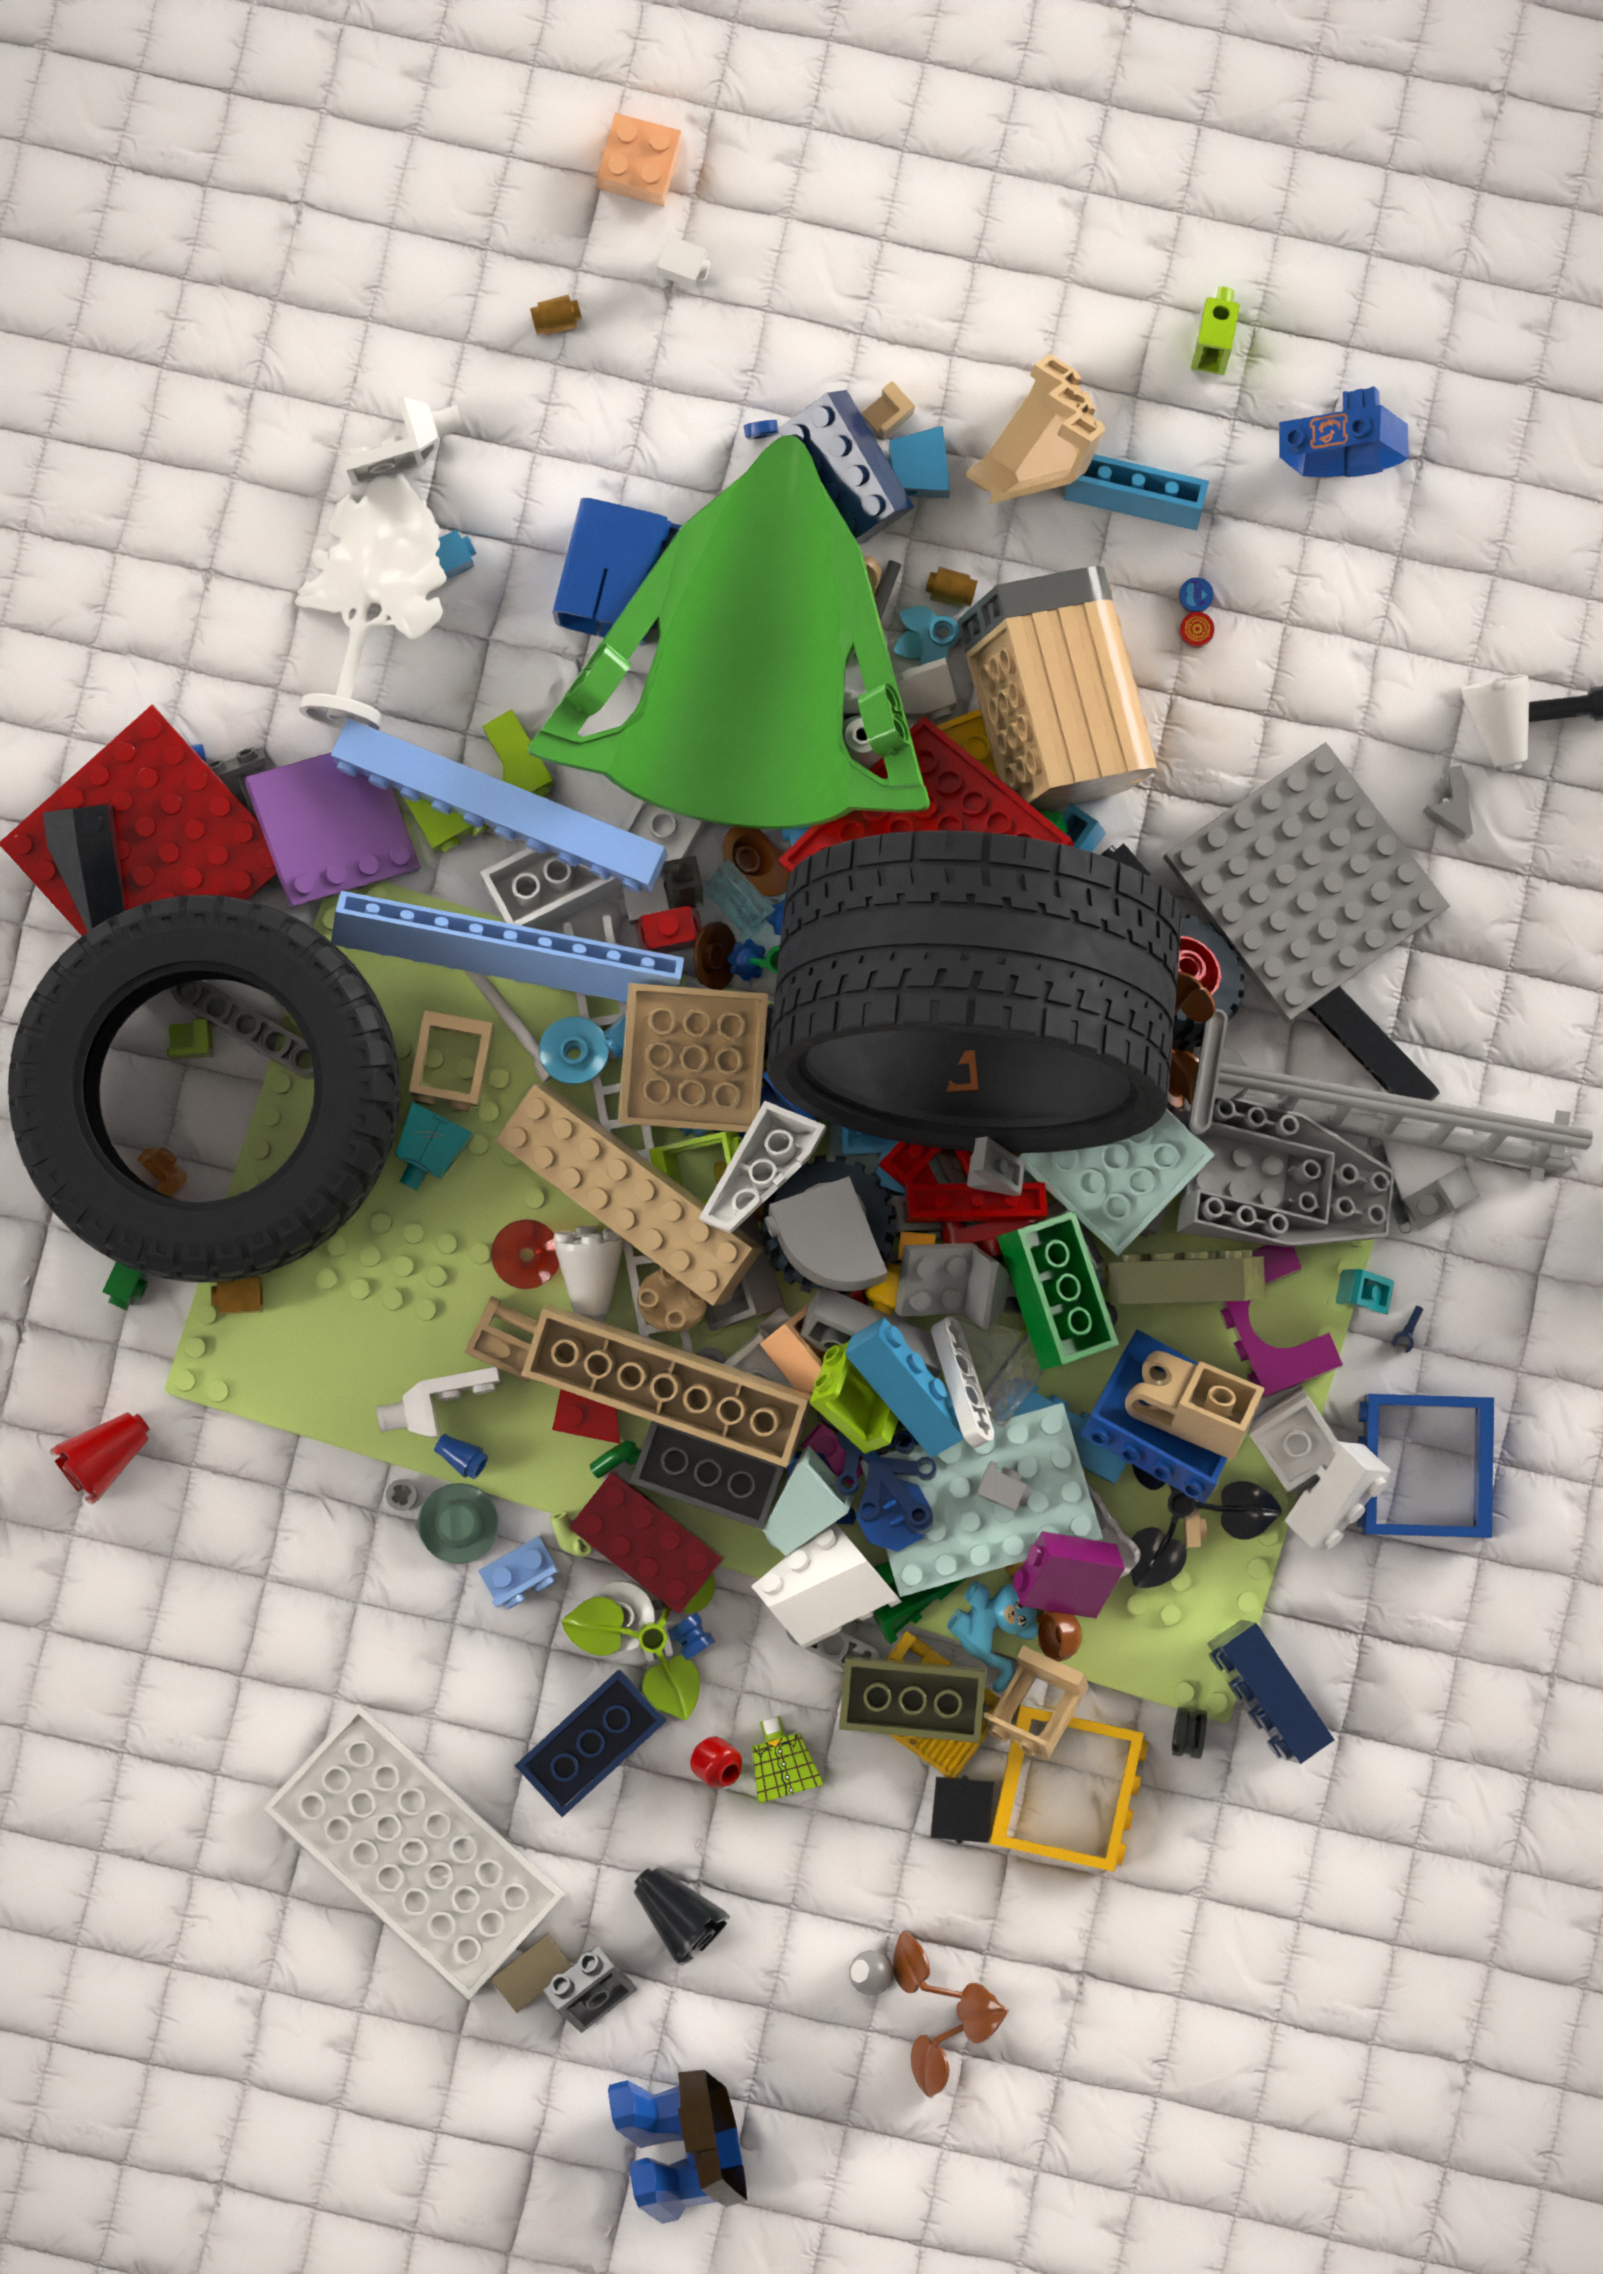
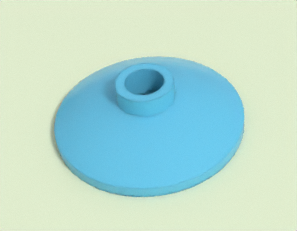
(568, 1035)

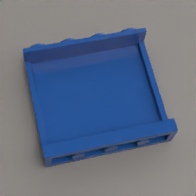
(1145, 1446)

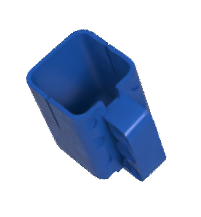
(607, 563)

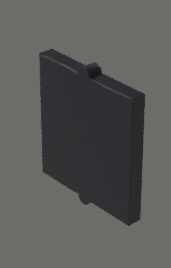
(962, 1809)

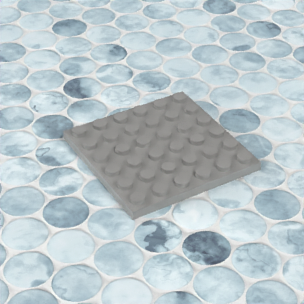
(1306, 882)

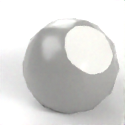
(871, 1972)

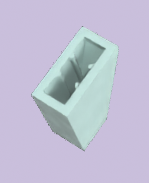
(806, 1504)

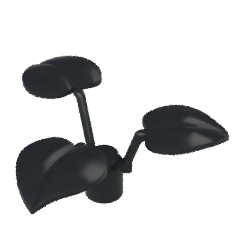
(1245, 1515)

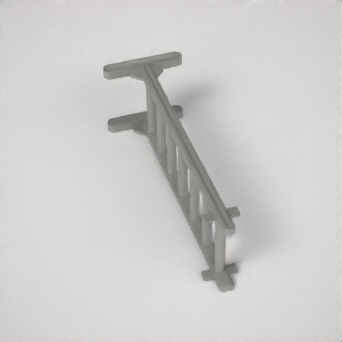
(1225, 1075)

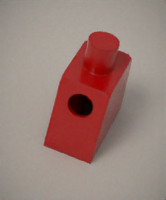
(668, 930)

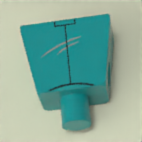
(429, 1145)

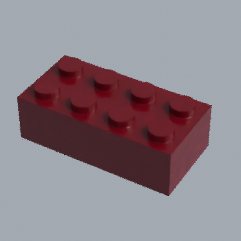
(646, 1542)

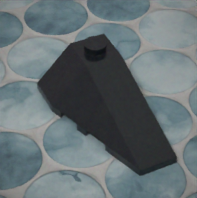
(88, 859)

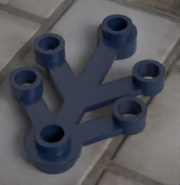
(883, 1470)

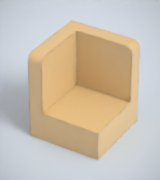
(889, 411)

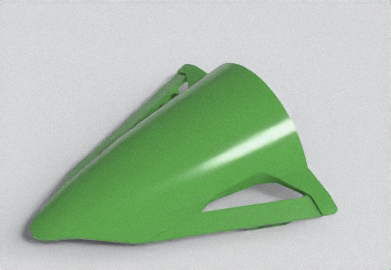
(749, 667)

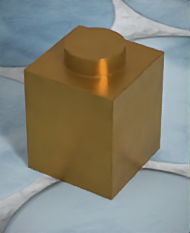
(238, 1296)

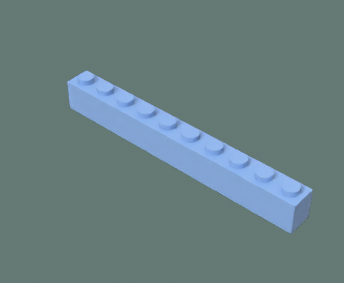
(498, 805)
(498, 948)

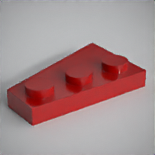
(586, 1418)

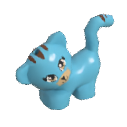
(986, 1613)

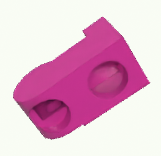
(825, 1441)

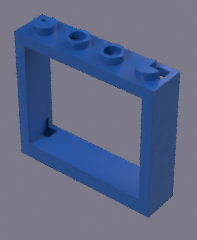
(1483, 1463)

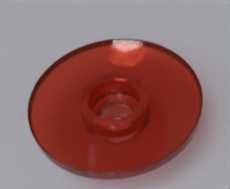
(510, 1244)

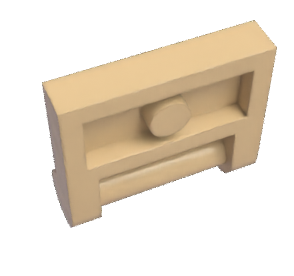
(497, 1346)

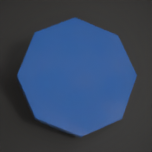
(890, 1527)

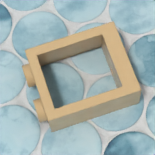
(458, 1025)

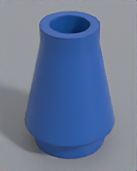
(462, 1456)

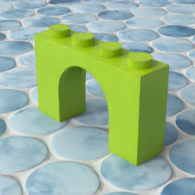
(518, 769)

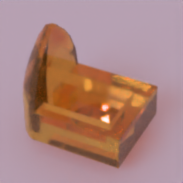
(162, 1166)

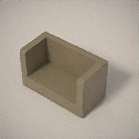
(531, 1972)

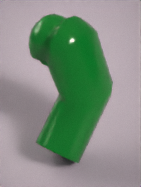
(624, 1451)

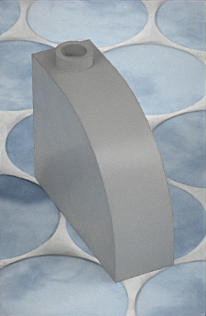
(828, 1237)

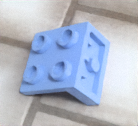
(518, 1572)

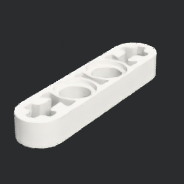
(962, 1382)

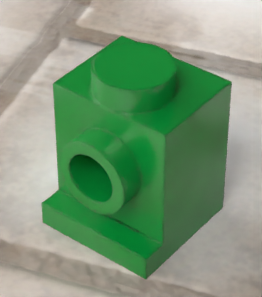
(125, 1286)

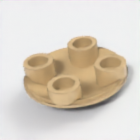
(669, 1303)

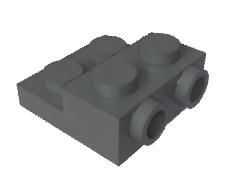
(589, 1989)

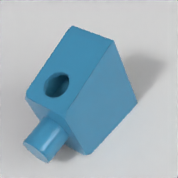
(921, 463)

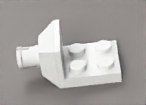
(399, 454)
(419, 1407)

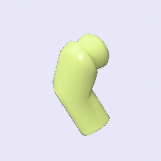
(567, 1538)

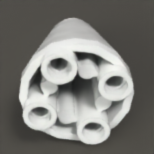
(589, 1268)

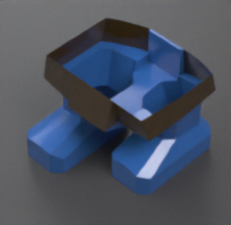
(691, 2113)

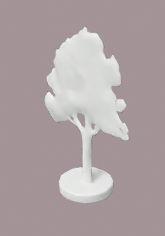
(382, 559)

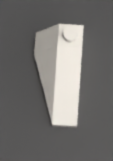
(923, 692)
(765, 1160)

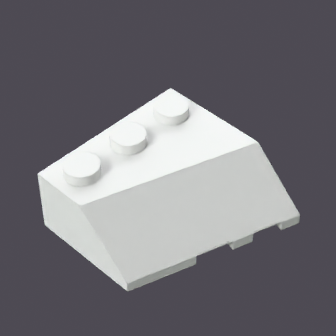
(823, 1587)

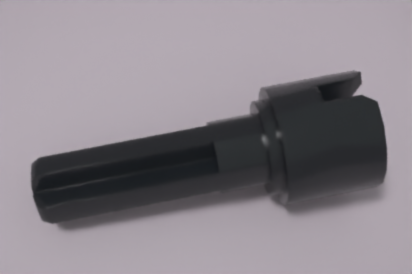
(1569, 707)

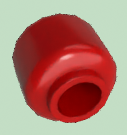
(716, 1762)

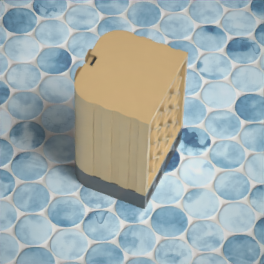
(1057, 689)

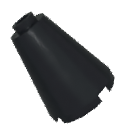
(679, 1914)

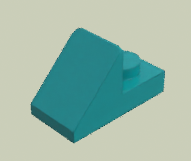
(1364, 1290)

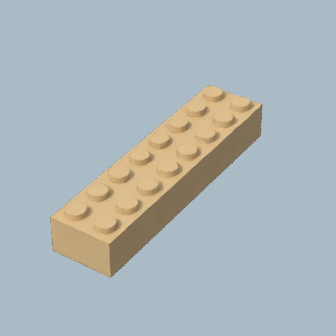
(627, 1194)
(667, 1385)

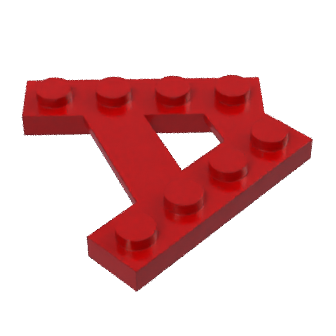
(956, 1201)

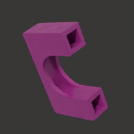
(1272, 1366)

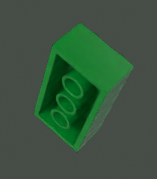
(1057, 1290)

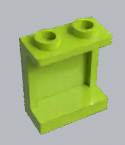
(851, 1402)

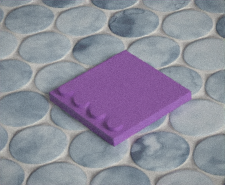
(329, 829)

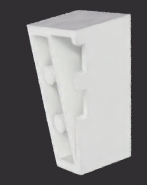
(1338, 1495)

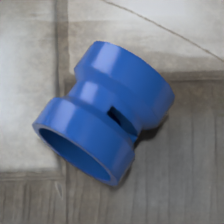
(691, 1636)

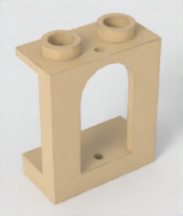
(1033, 1665)

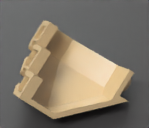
(1046, 440)

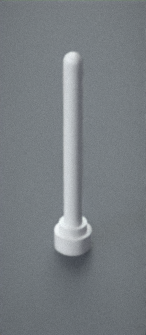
(511, 1021)

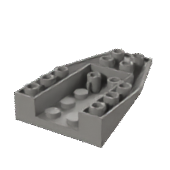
(1283, 1182)

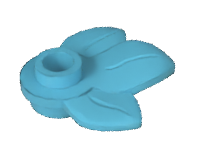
(921, 637)

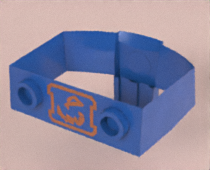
(1348, 442)

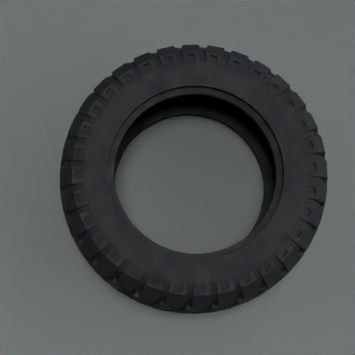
(61, 1062)

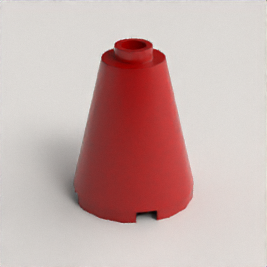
(101, 1454)

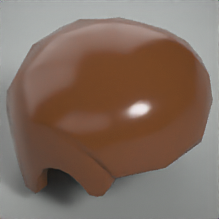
(1059, 1635)

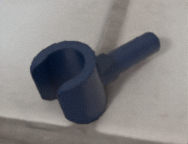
(1409, 1328)

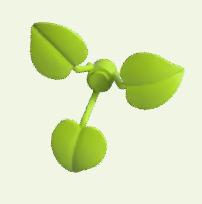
(669, 1685)

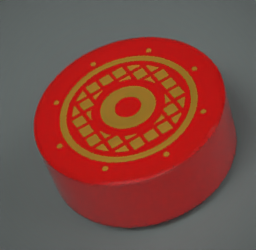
(1196, 629)

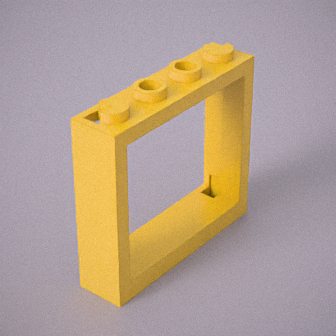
(1122, 1816)

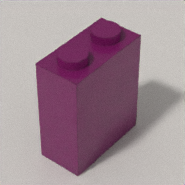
(1068, 1574)

